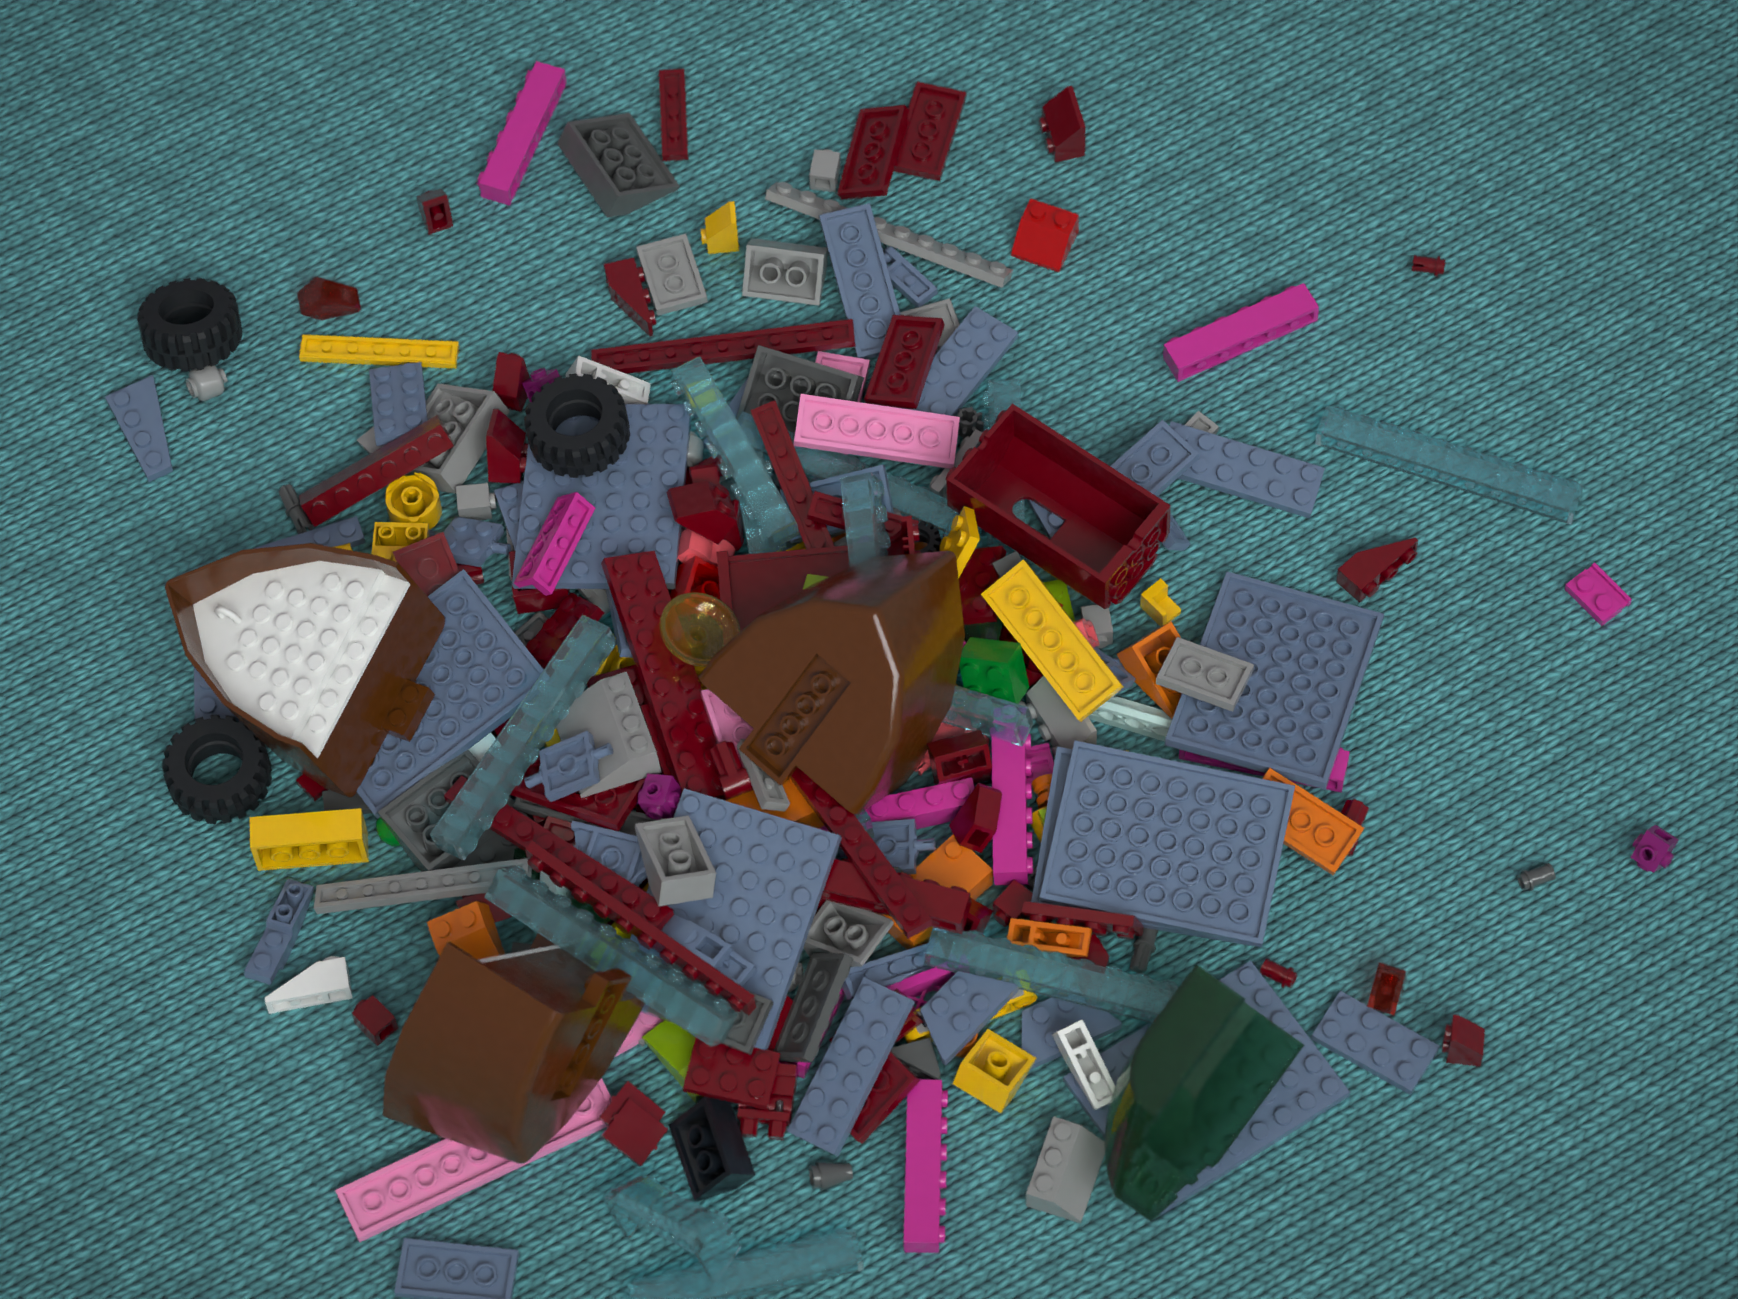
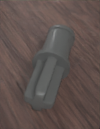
(294, 508)
(1143, 948)

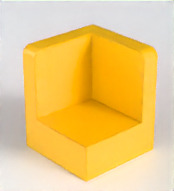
(1158, 604)

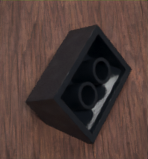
(711, 1148)

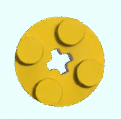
(413, 500)

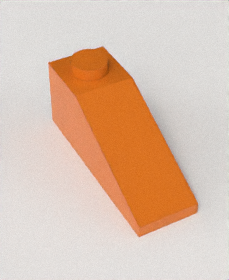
(1051, 937)

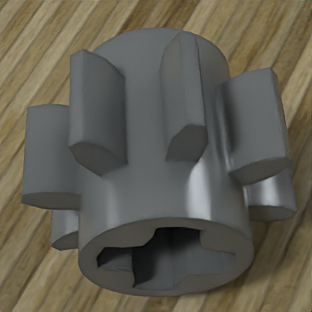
(969, 422)

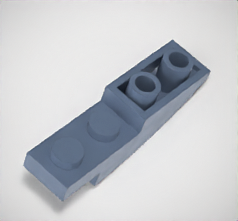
(280, 932)
(710, 949)

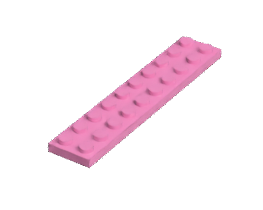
(447, 1172)

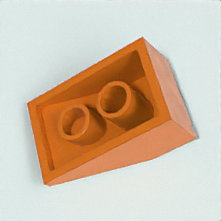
(1144, 661)
(469, 929)

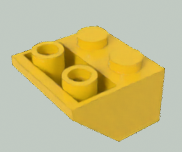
(396, 535)

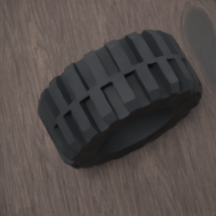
(189, 324)
(582, 452)
(224, 799)

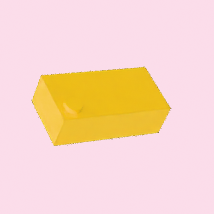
(309, 839)

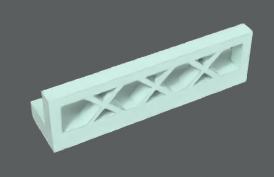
(1133, 717)

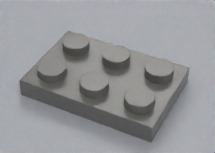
(671, 274)
(1205, 674)

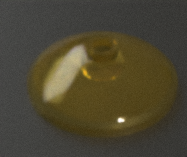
(697, 617)

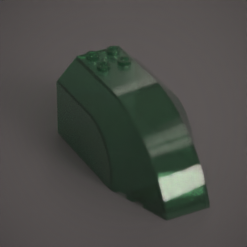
(1189, 1090)

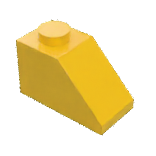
(721, 230)

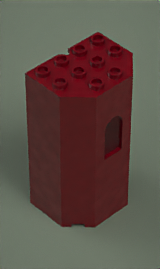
(1108, 518)

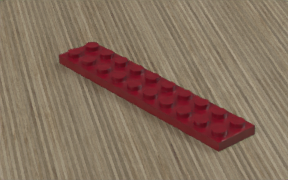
(667, 681)

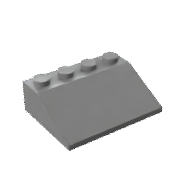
(466, 418)
(613, 717)

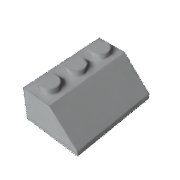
(784, 271)
(1056, 719)
(1066, 1171)

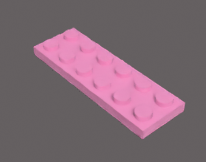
(876, 431)

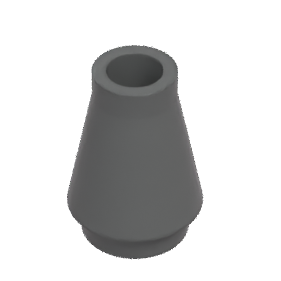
(826, 1175)

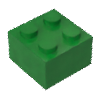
(994, 668)

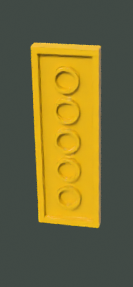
(1052, 640)

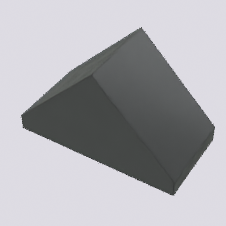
(919, 1059)

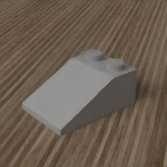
(675, 861)
(847, 931)

